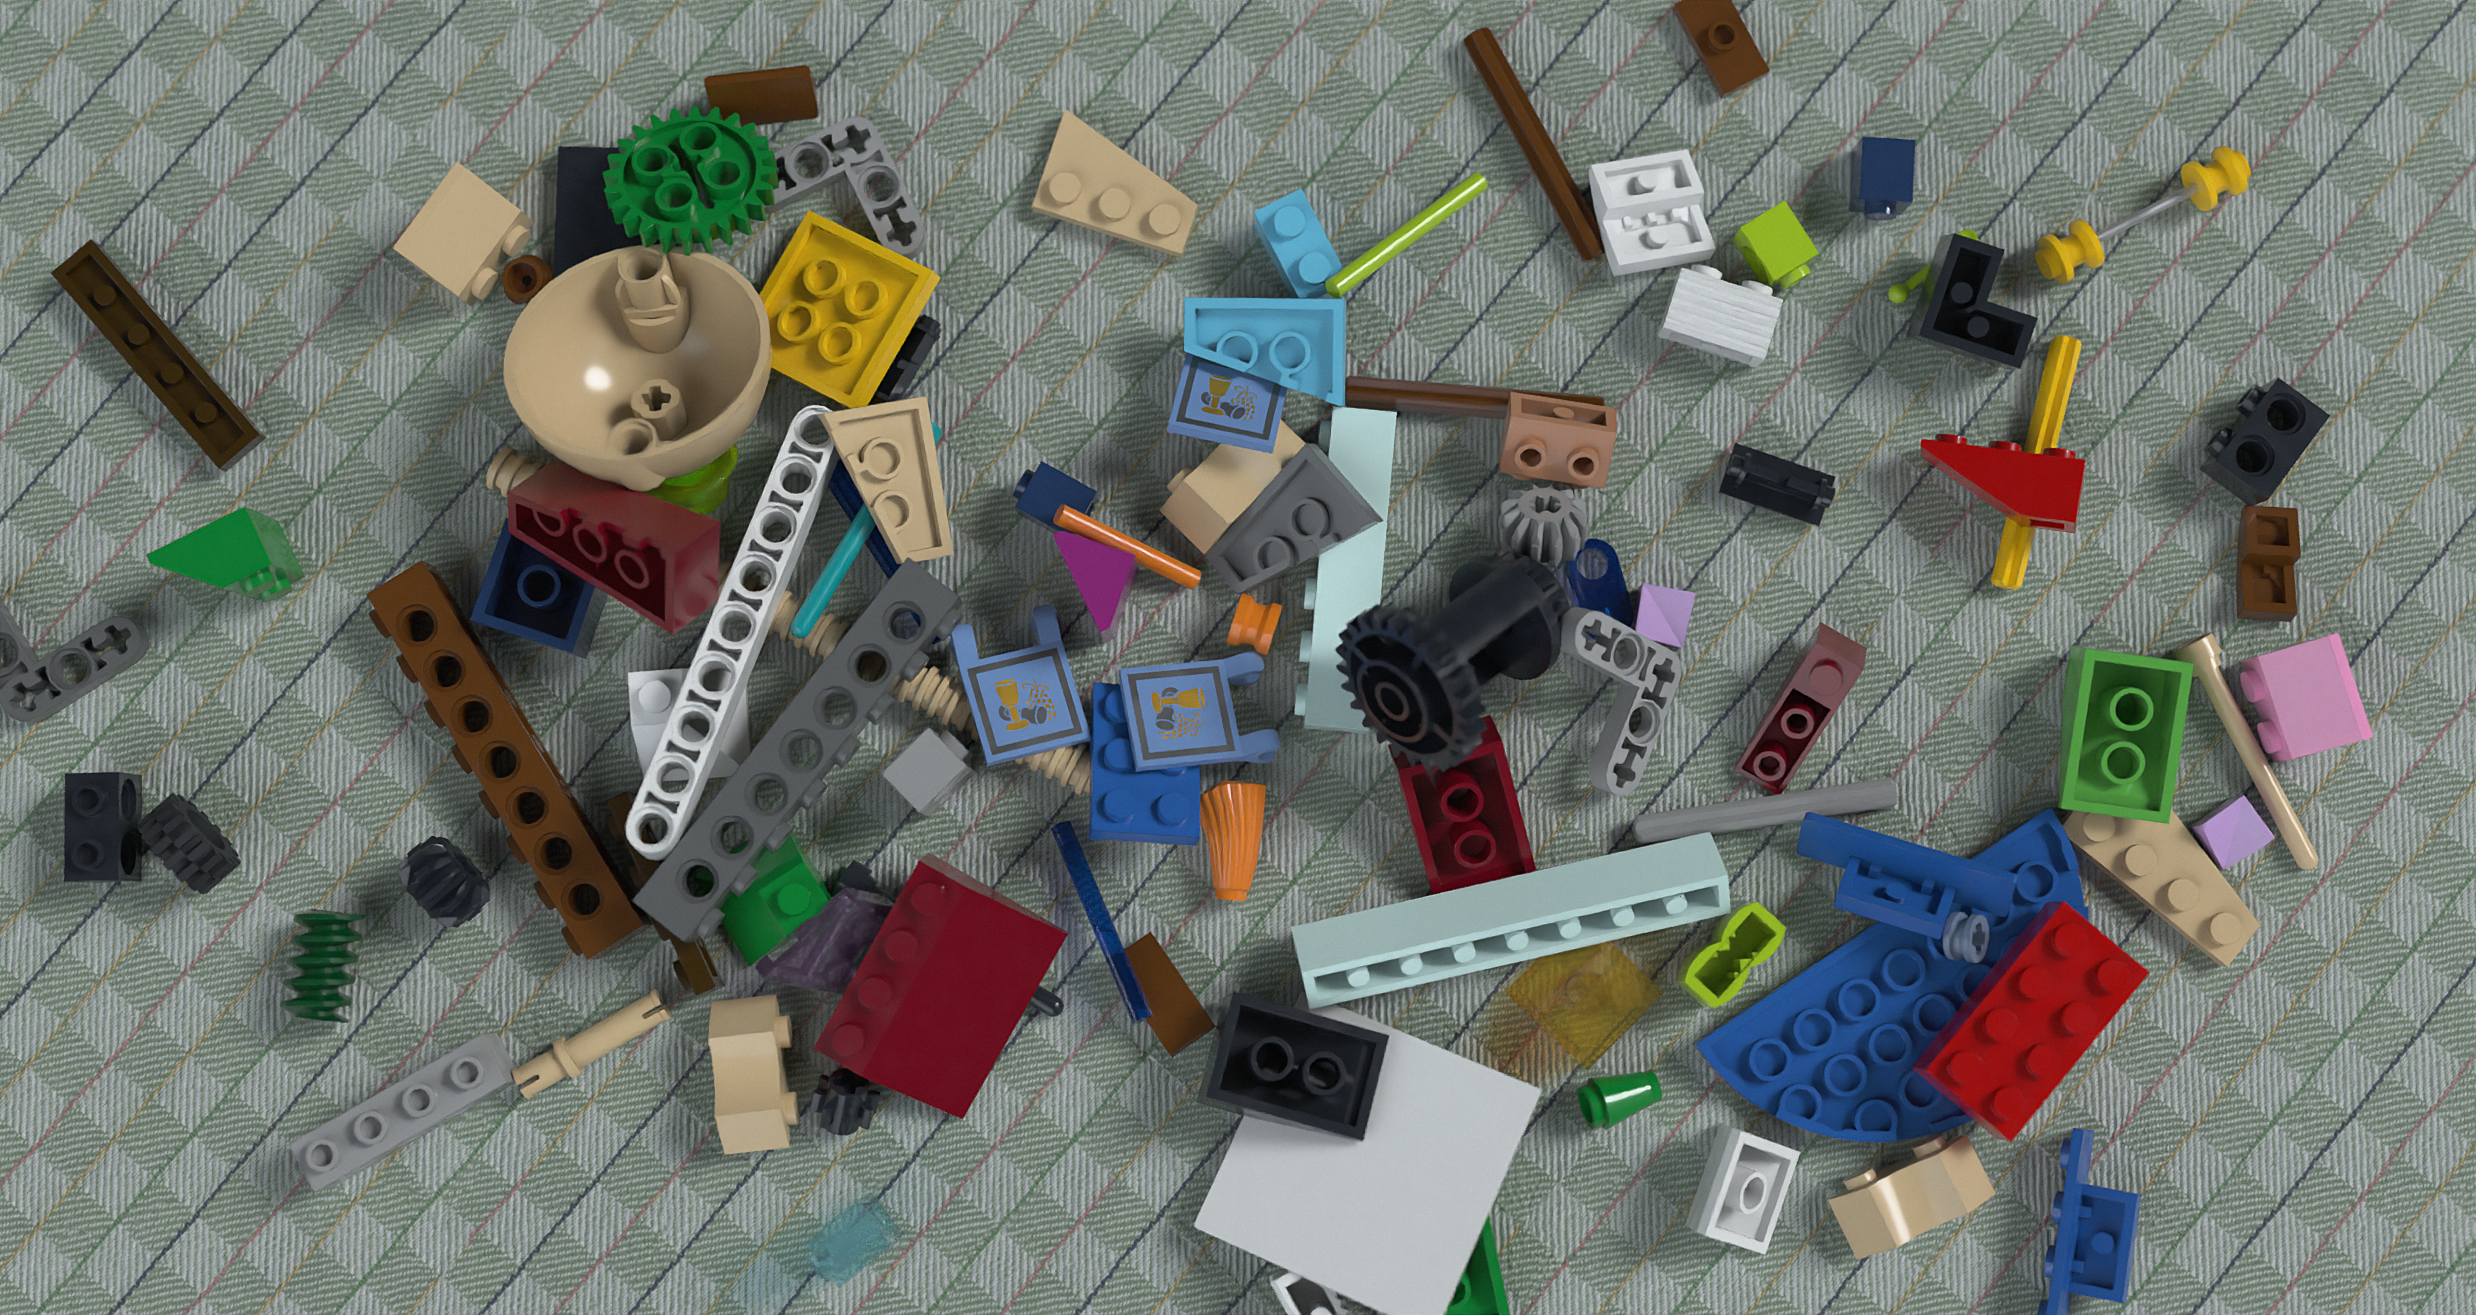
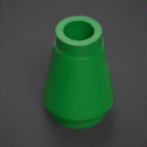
(1617, 1097)

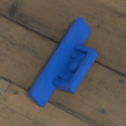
(1901, 879)
(2093, 1233)

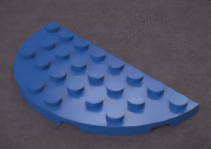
(1845, 1031)

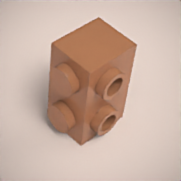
(1557, 440)

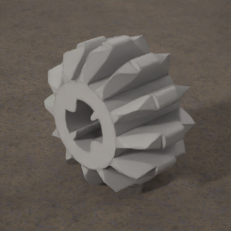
(1543, 524)

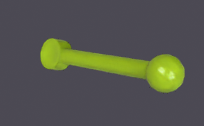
(1900, 291)

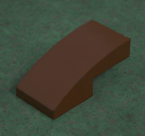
(2266, 563)
(1175, 1009)

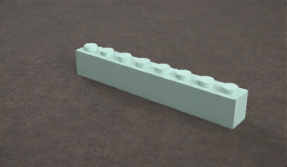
(1511, 920)

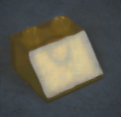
(1584, 998)

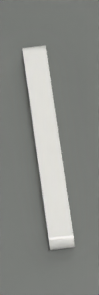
(735, 657)

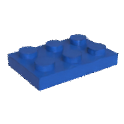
(1130, 803)

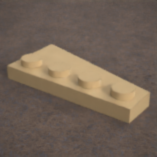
(2168, 875)

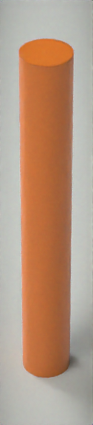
(1145, 555)

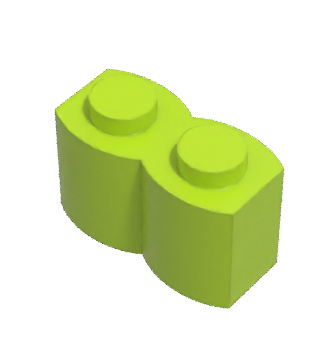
(1739, 942)

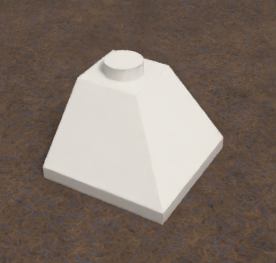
(651, 704)

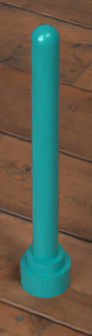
(837, 567)

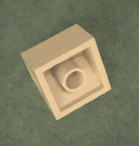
(464, 235)

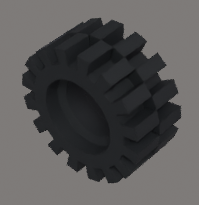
(188, 843)

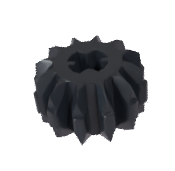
(444, 881)

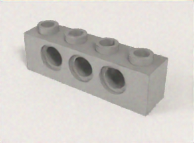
(404, 1112)

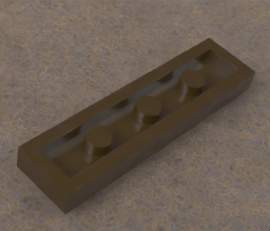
(695, 965)

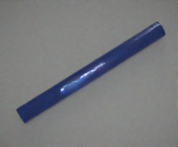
(1101, 922)

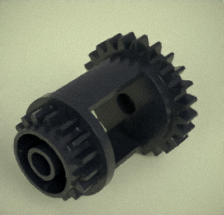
(1426, 674)

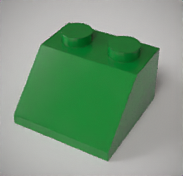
(235, 553)

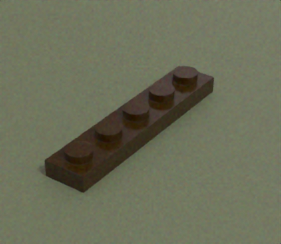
(158, 355)

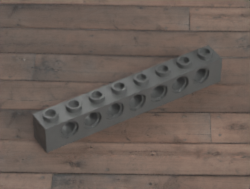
(668, 890)

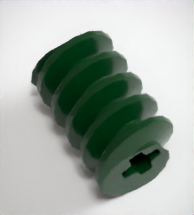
(322, 965)

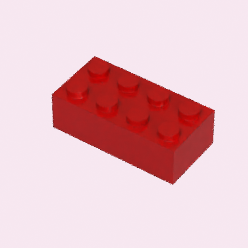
(2030, 1020)

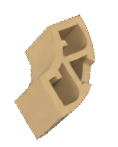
(1224, 486)
(751, 1074)
(1911, 1195)

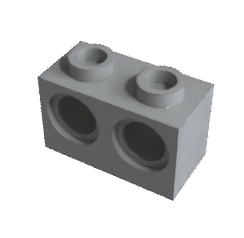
(930, 770)

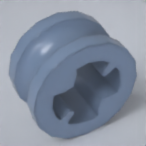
(1966, 937)

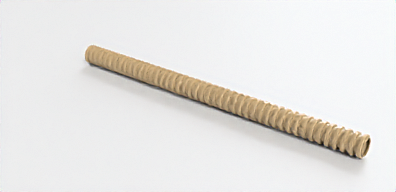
(927, 691)

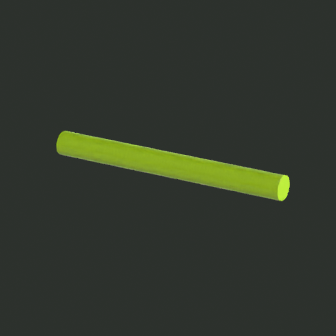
(1405, 235)

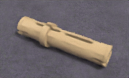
(572, 1055)

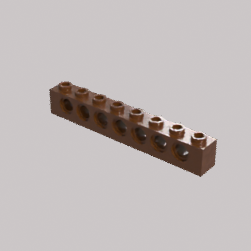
(397, 608)

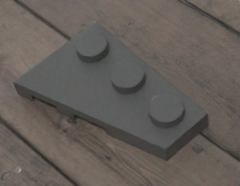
(1291, 522)

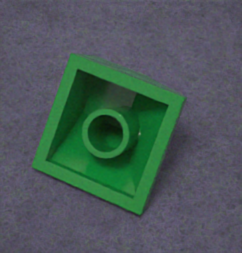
(775, 903)

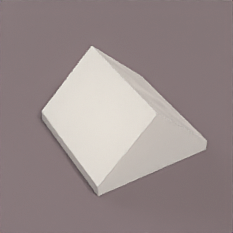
(1742, 1189)

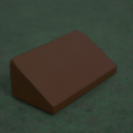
(765, 95)

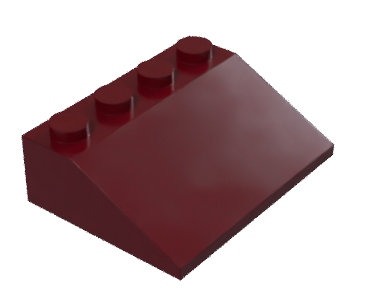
(941, 988)

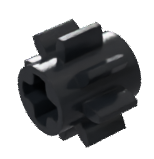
(844, 1102)

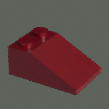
(1466, 817)

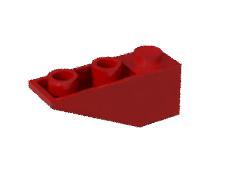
(2024, 486)

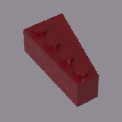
(621, 541)

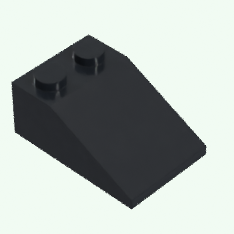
(1292, 1067)

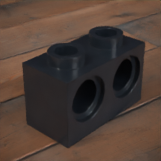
(2272, 450)
(102, 827)

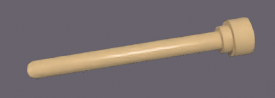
(2204, 654)

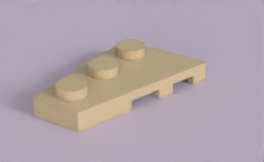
(1111, 192)
(896, 472)

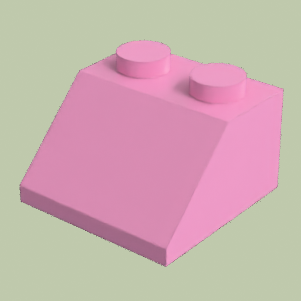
(2305, 699)

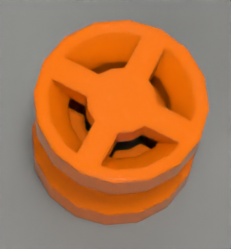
(1254, 624)

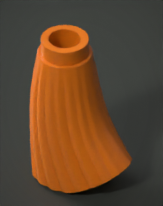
(1233, 829)

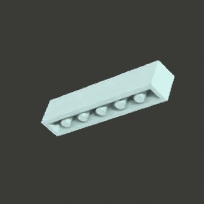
(1349, 574)

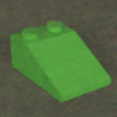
(2122, 733)

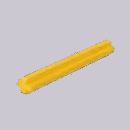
(2042, 434)

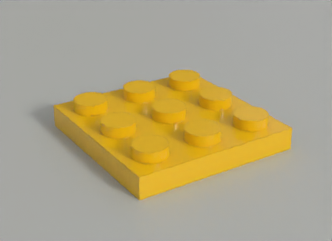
(841, 310)

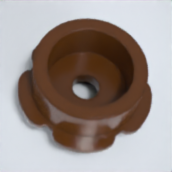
(517, 271)

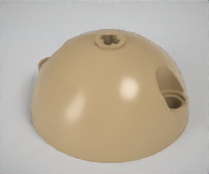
(636, 392)

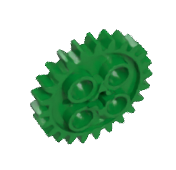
(662, 201)

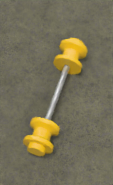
(2201, 183)

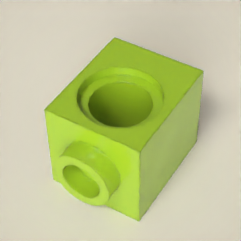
(1776, 247)

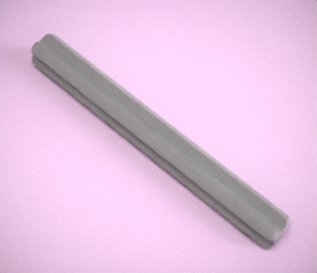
(1765, 811)

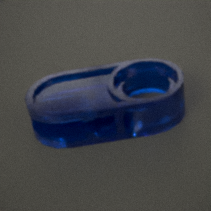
(1603, 594)

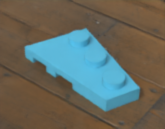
(1277, 339)

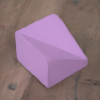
(1663, 614)
(2231, 832)

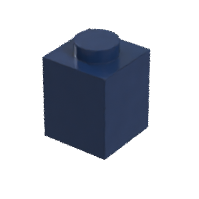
(1882, 177)
(1046, 490)

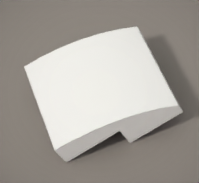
(1650, 212)

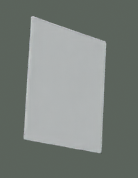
(1382, 1214)

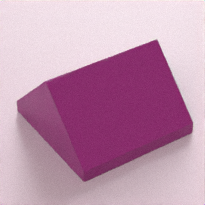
(1102, 577)

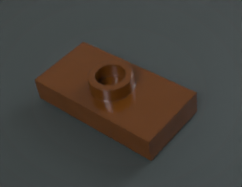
(1721, 44)

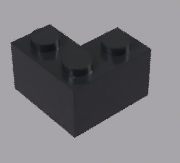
(1956, 310)

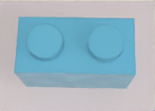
(1297, 246)

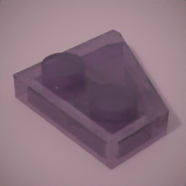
(830, 943)

